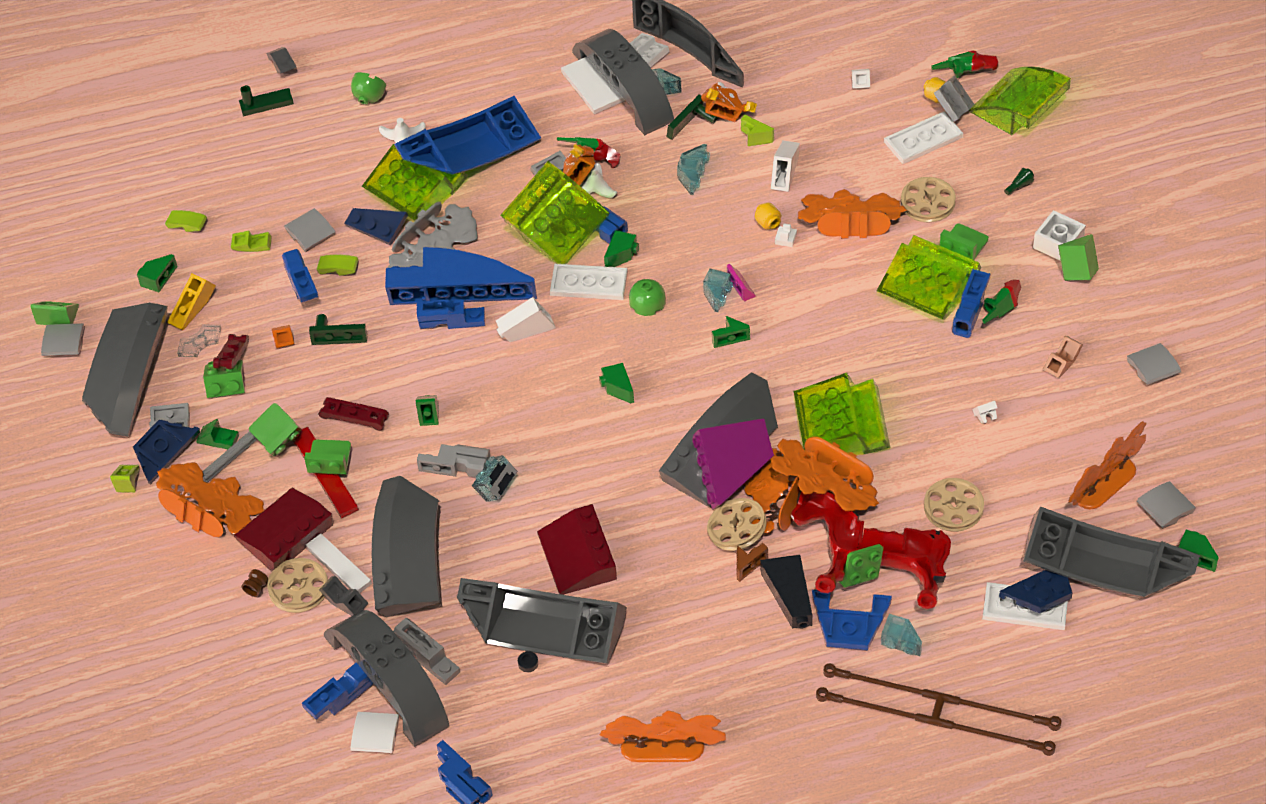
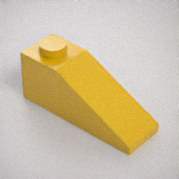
(191, 301)

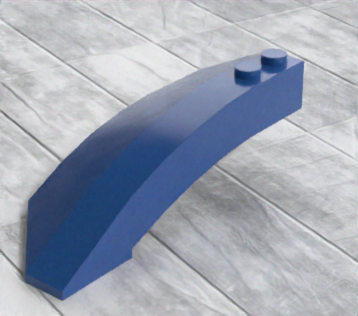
(471, 140)

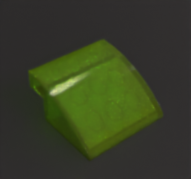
(1021, 97)
(410, 185)
(554, 214)
(927, 277)
(843, 414)

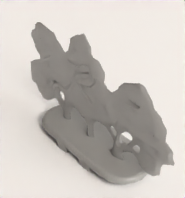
(461, 230)

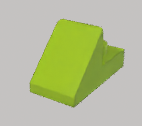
(757, 132)
(124, 478)

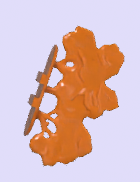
(849, 216)
(826, 471)
(217, 496)

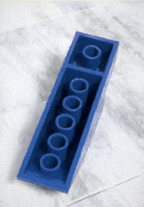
(457, 276)

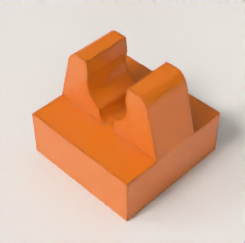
(282, 336)

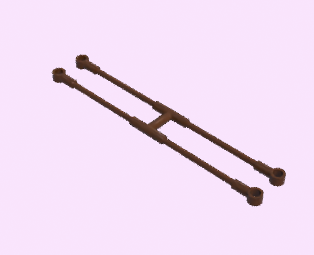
(935, 718)

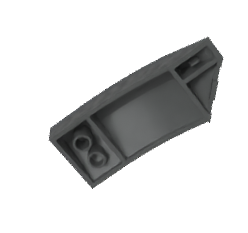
(1104, 556)

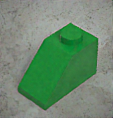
(621, 249)
(157, 272)
(616, 382)
(427, 410)
(1199, 544)

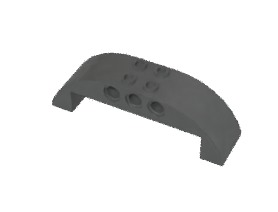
(629, 76)
(393, 672)

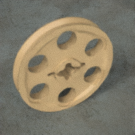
(932, 194)
(960, 511)
(743, 526)
(291, 590)

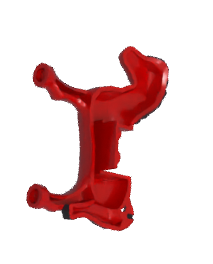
(909, 551)

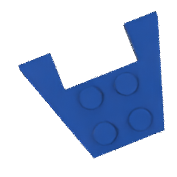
(848, 627)

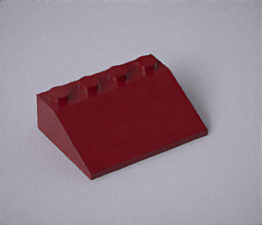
(285, 528)
(577, 551)

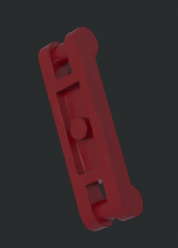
(231, 351)
(353, 413)

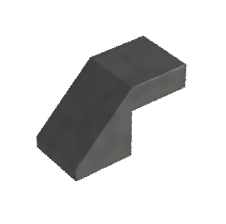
(281, 60)
(342, 598)

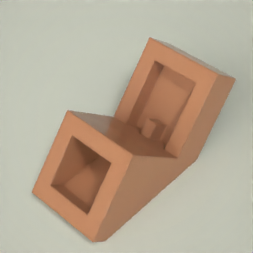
(1065, 356)

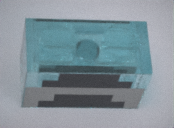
(494, 478)

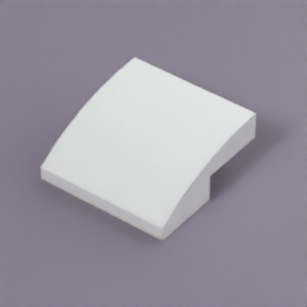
(649, 48)
(374, 732)

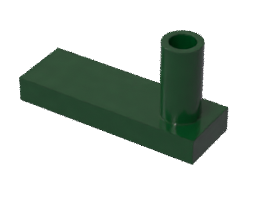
(264, 102)
(694, 108)
(336, 334)

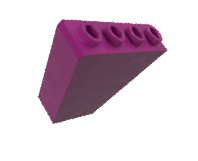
(731, 456)

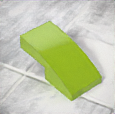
(188, 220)
(247, 242)
(340, 263)

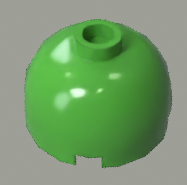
(367, 89)
(647, 297)

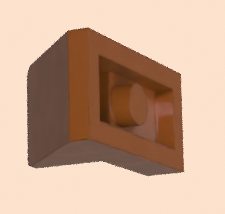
(749, 562)

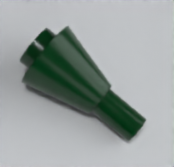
(1022, 179)

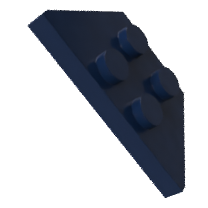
(161, 446)
(1039, 591)

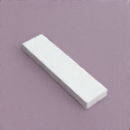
(338, 563)

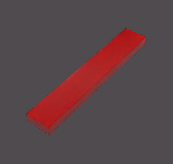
(331, 483)

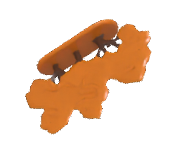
(1116, 470)
(767, 488)
(665, 739)

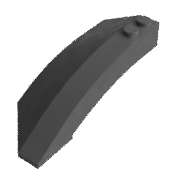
(688, 34)
(123, 364)
(743, 402)
(404, 548)
(543, 620)

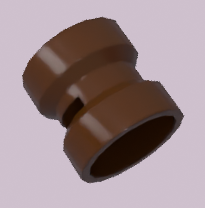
(255, 582)

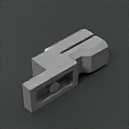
(454, 459)
(427, 651)

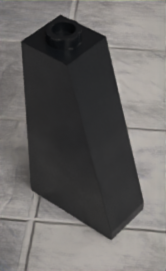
(789, 588)

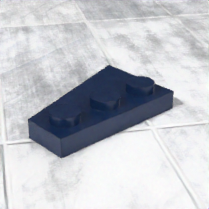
(379, 224)

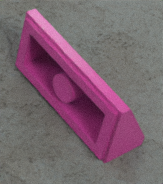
(740, 284)

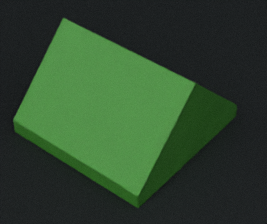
(1079, 258)
(54, 312)

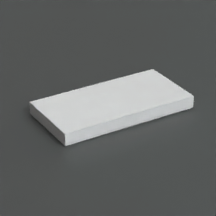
(591, 85)
(923, 137)
(588, 281)
(1009, 612)

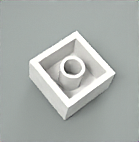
(1056, 231)

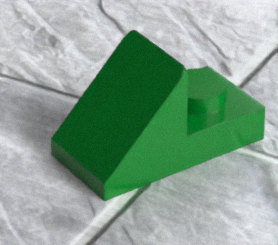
(733, 333)
(217, 437)

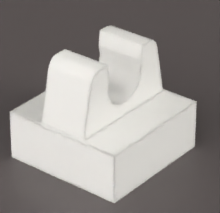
(860, 78)
(785, 236)
(985, 409)

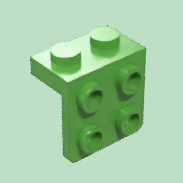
(963, 241)
(223, 381)
(275, 429)
(328, 457)
(862, 565)

